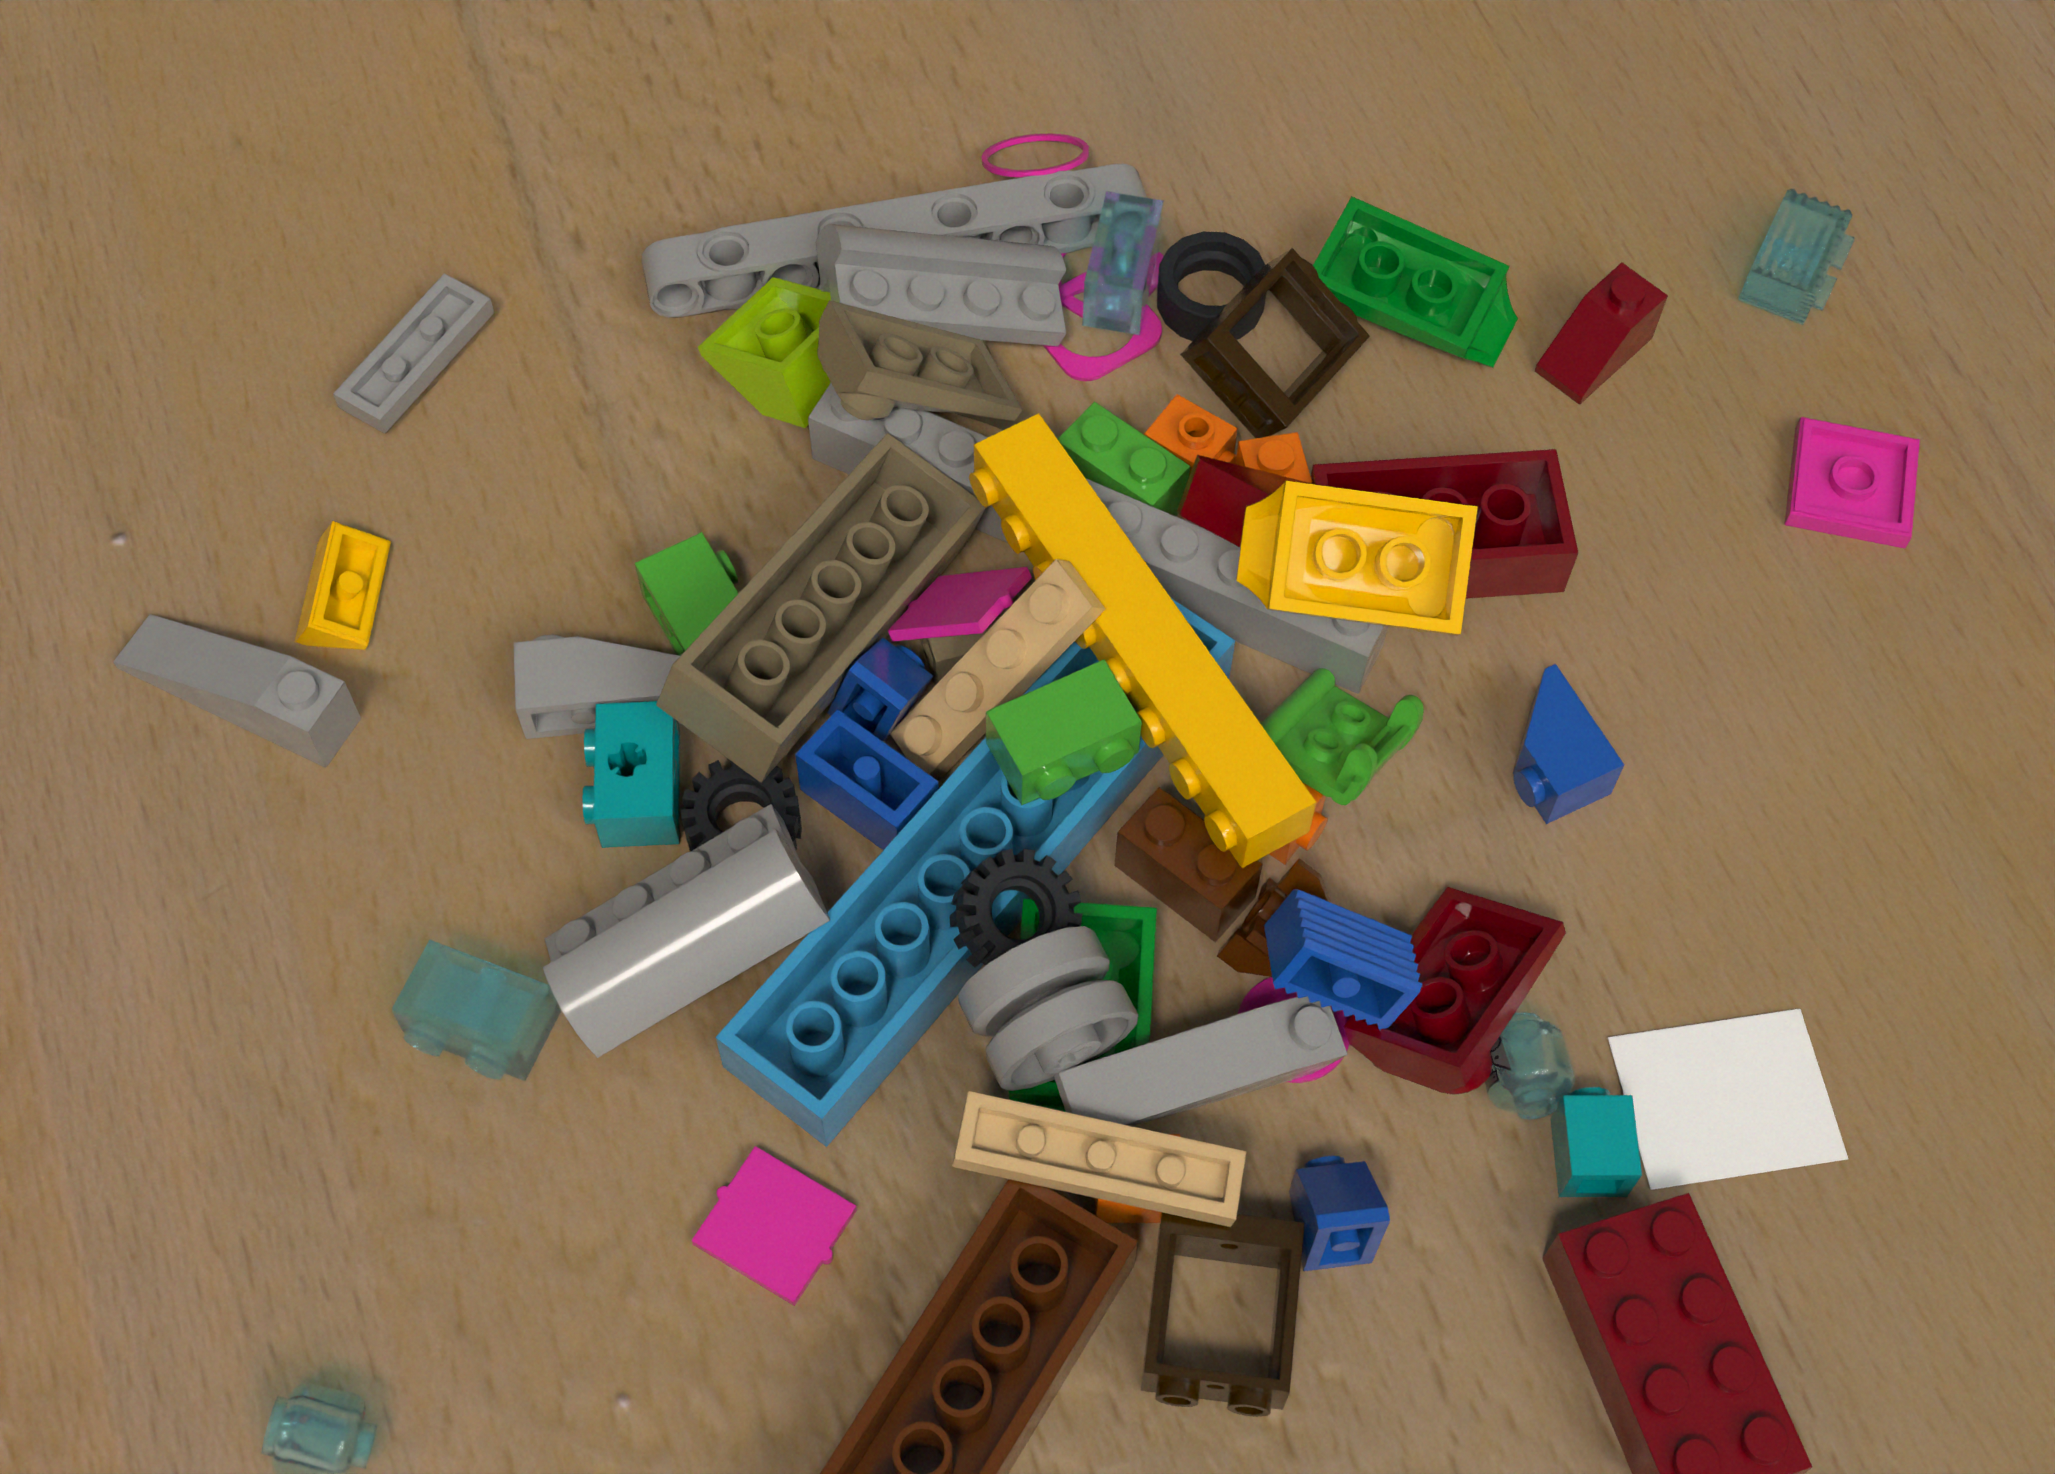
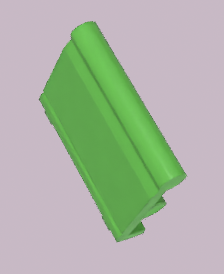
(1337, 739)

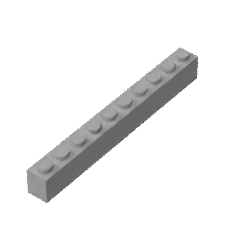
(1185, 558)

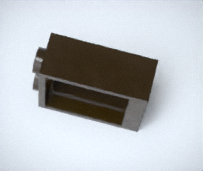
(1241, 380)
(1247, 1242)

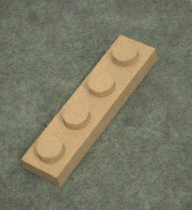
(998, 668)
(1099, 1159)

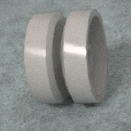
(1047, 1007)

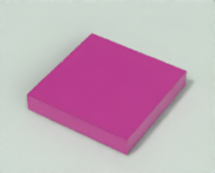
(1852, 482)

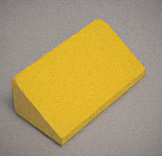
(343, 589)

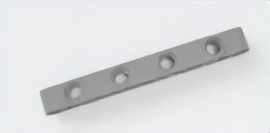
(735, 261)

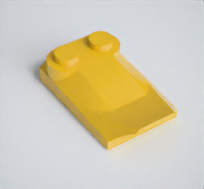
(1359, 556)

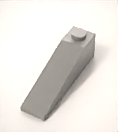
(566, 677)
(245, 686)
(1205, 1064)

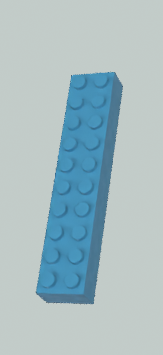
(887, 959)

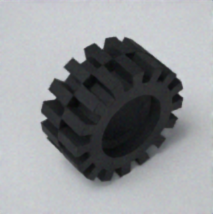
(731, 787)
(1006, 873)

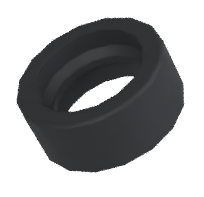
(1205, 253)

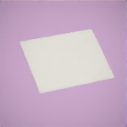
(1727, 1099)

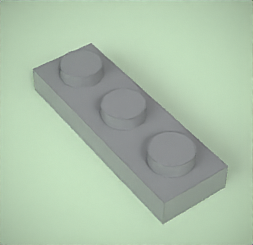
(414, 353)

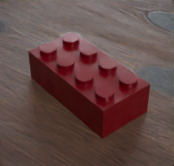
(1522, 518)
(1671, 1346)

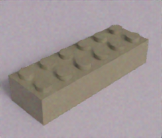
(819, 607)

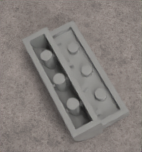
(947, 281)
(682, 932)

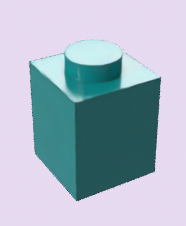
(1595, 1144)

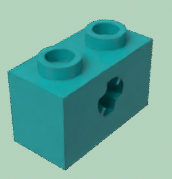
(640, 806)

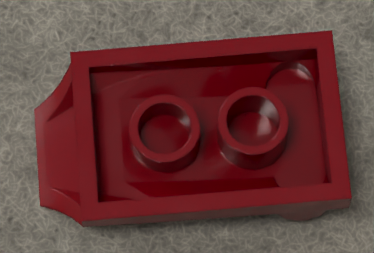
(1474, 974)

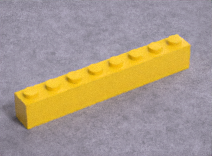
(1169, 676)

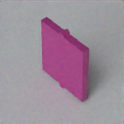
(960, 604)
(774, 1225)

